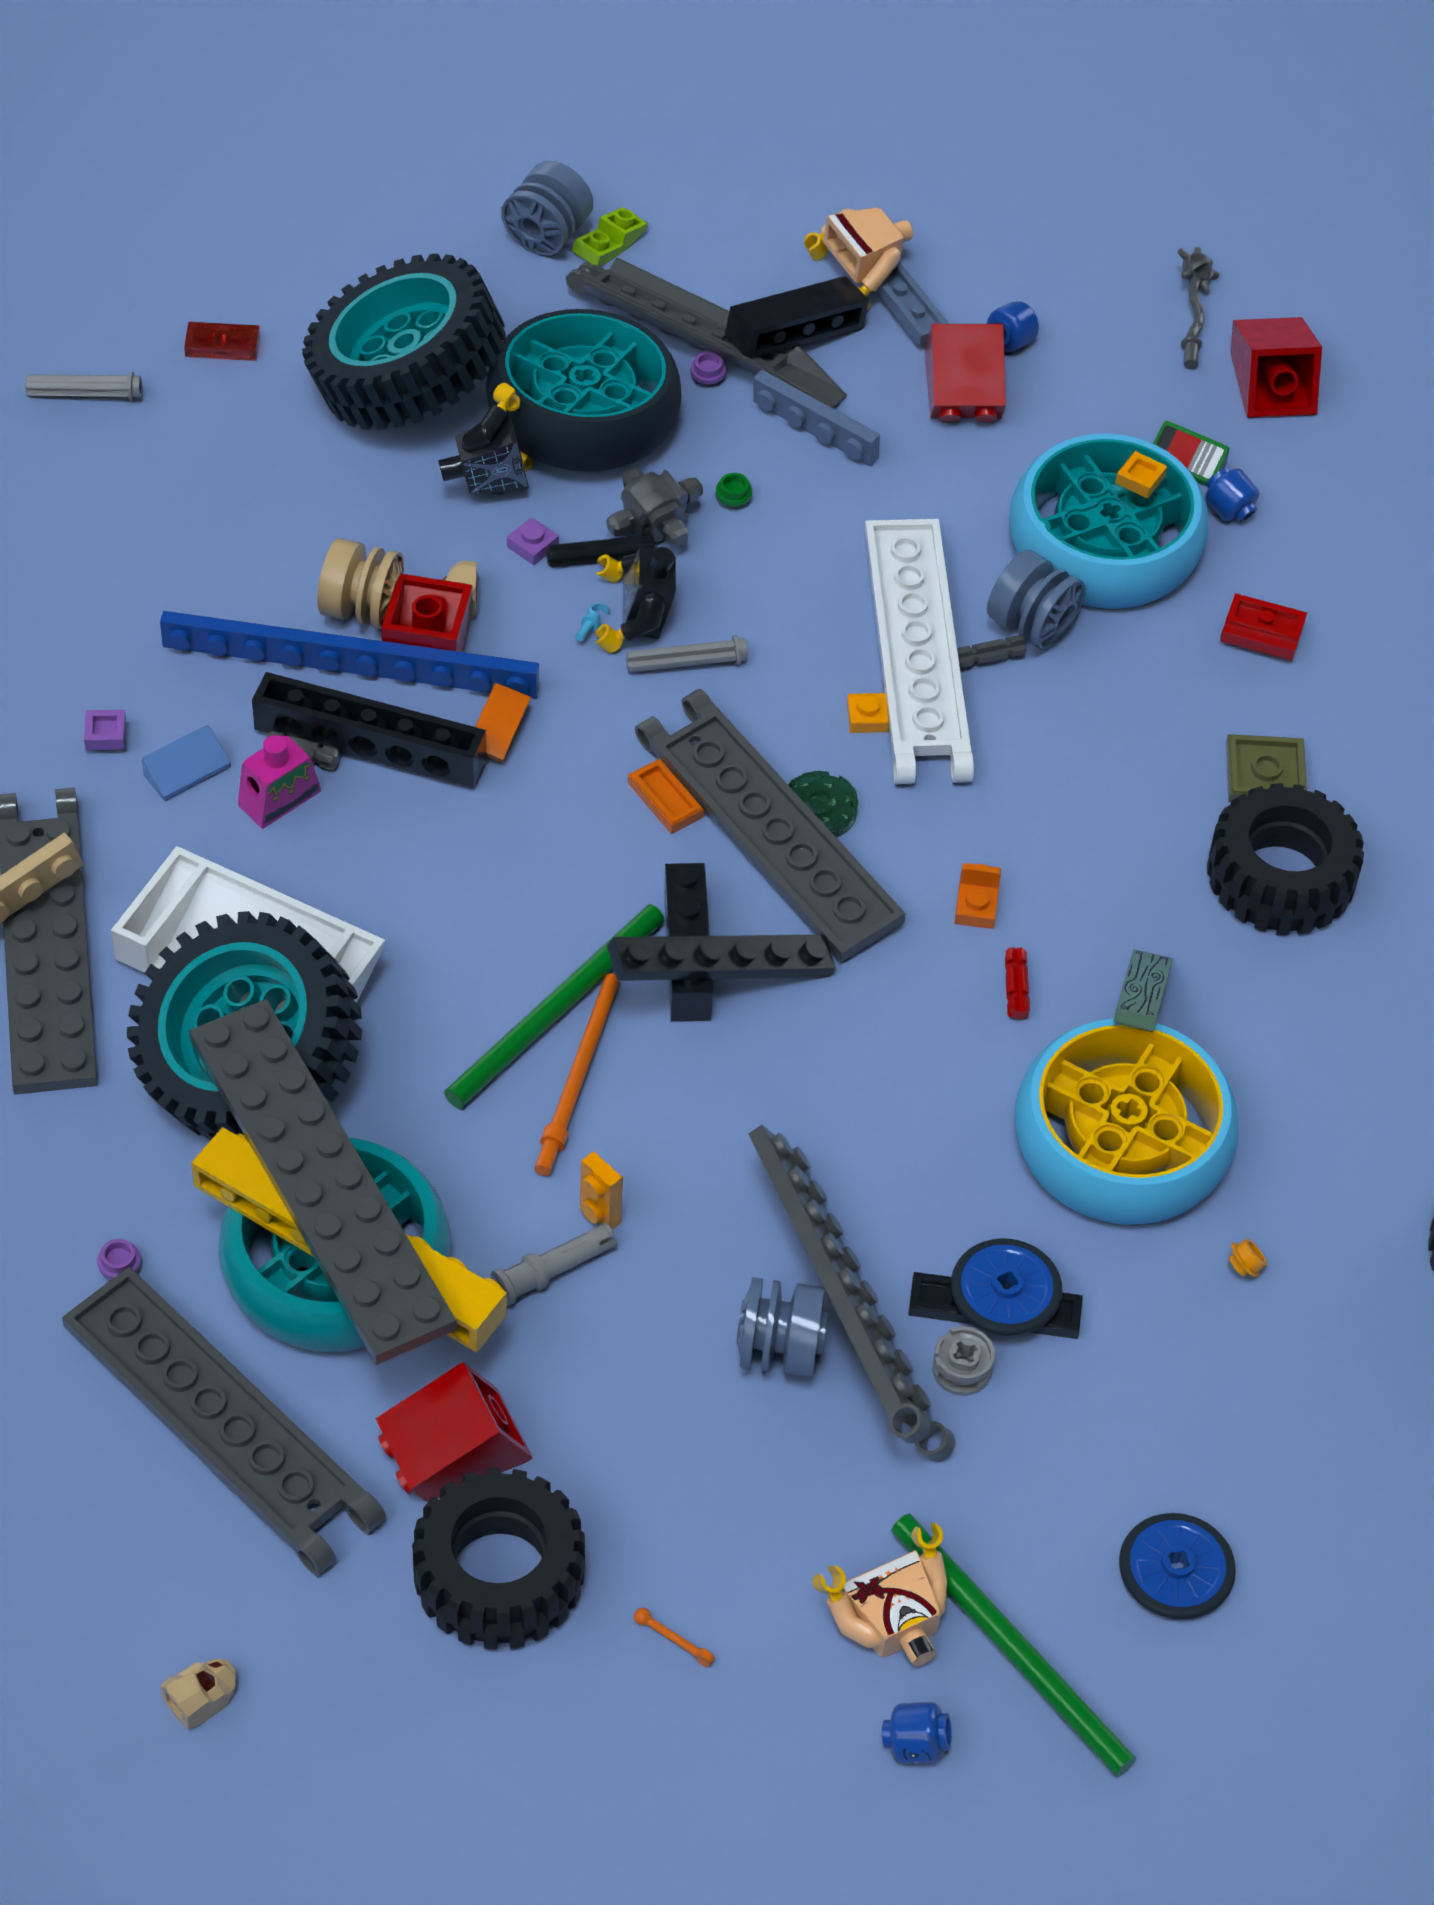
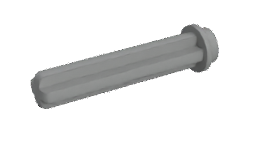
(84, 385)
(688, 655)

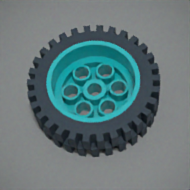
(404, 341)
(209, 980)

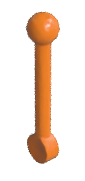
(643, 1617)

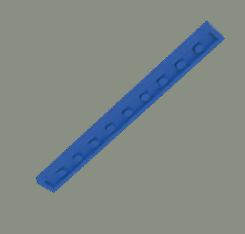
(347, 654)

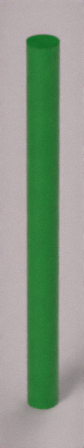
(546, 1012)
(1024, 1656)

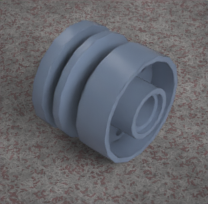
(547, 208)
(1035, 599)
(783, 1327)

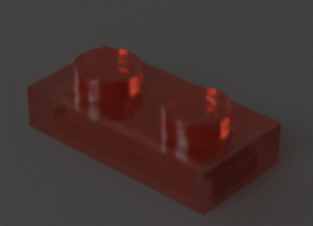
(222, 341)

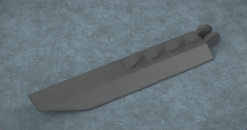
(696, 321)

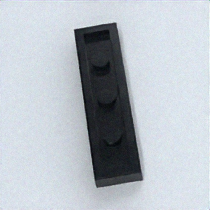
(933, 1299)

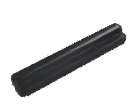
(590, 551)

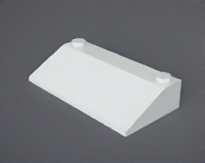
(197, 890)

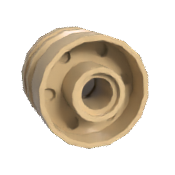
(358, 582)

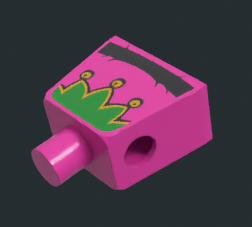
(276, 780)

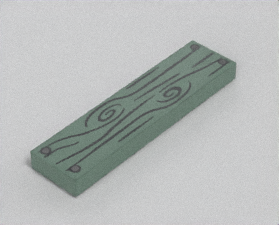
(1143, 990)

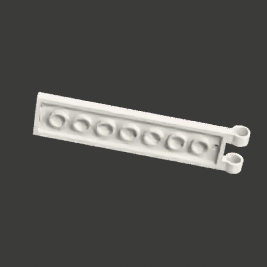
(917, 646)

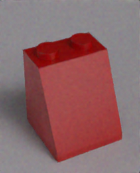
(1276, 366)
(965, 371)
(449, 1431)

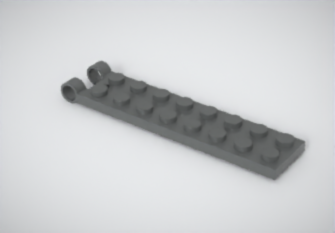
(773, 827)
(47, 962)
(849, 1294)
(220, 1415)

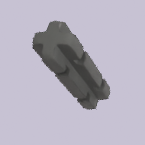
(991, 651)
(327, 757)

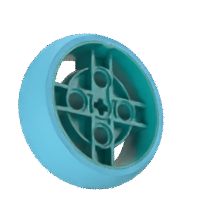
(1106, 530)

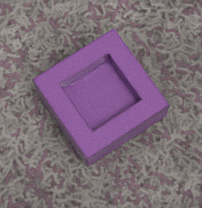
(531, 540)
(105, 729)

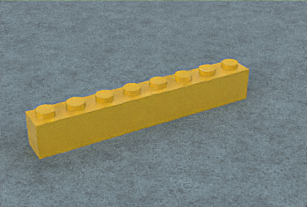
(236, 1178)

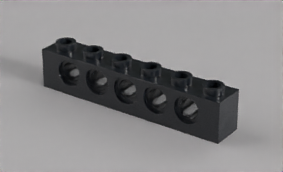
(370, 729)

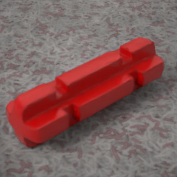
(1017, 983)

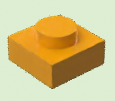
(1141, 474)
(867, 713)

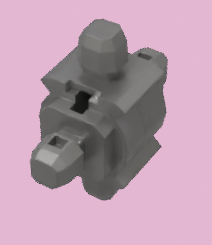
(654, 506)

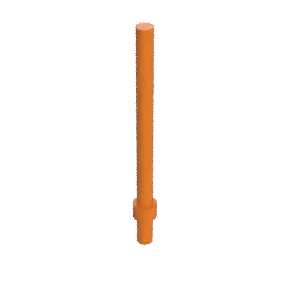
(555, 1133)

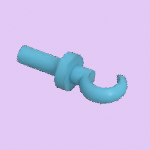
(591, 621)

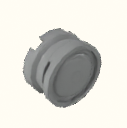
(963, 1361)

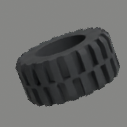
(1277, 896)
(495, 1506)

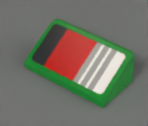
(1196, 452)

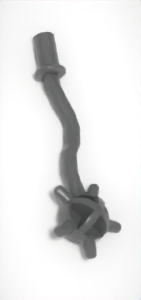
(1198, 271)

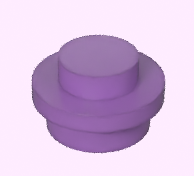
(708, 368)
(116, 1257)

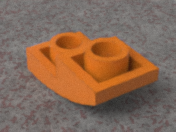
(501, 719)

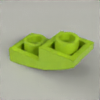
(614, 235)

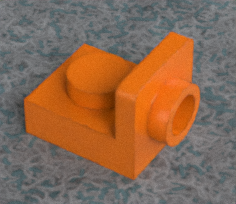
(977, 895)

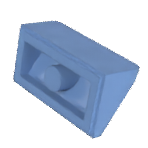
(185, 762)

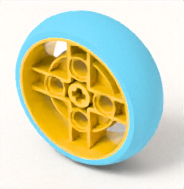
(1112, 1070)

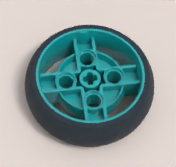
(585, 389)

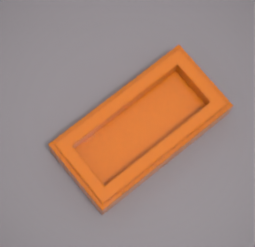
(665, 796)

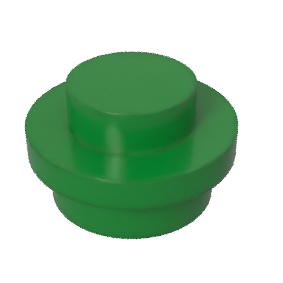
(734, 490)

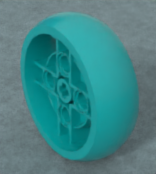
(302, 1304)

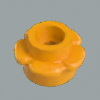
(1247, 1258)

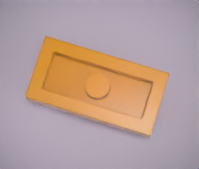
(600, 1191)

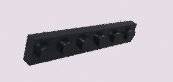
(720, 957)

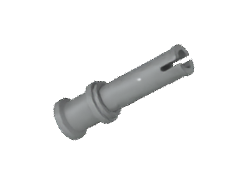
(536, 1270)

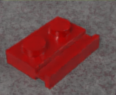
(1263, 626)

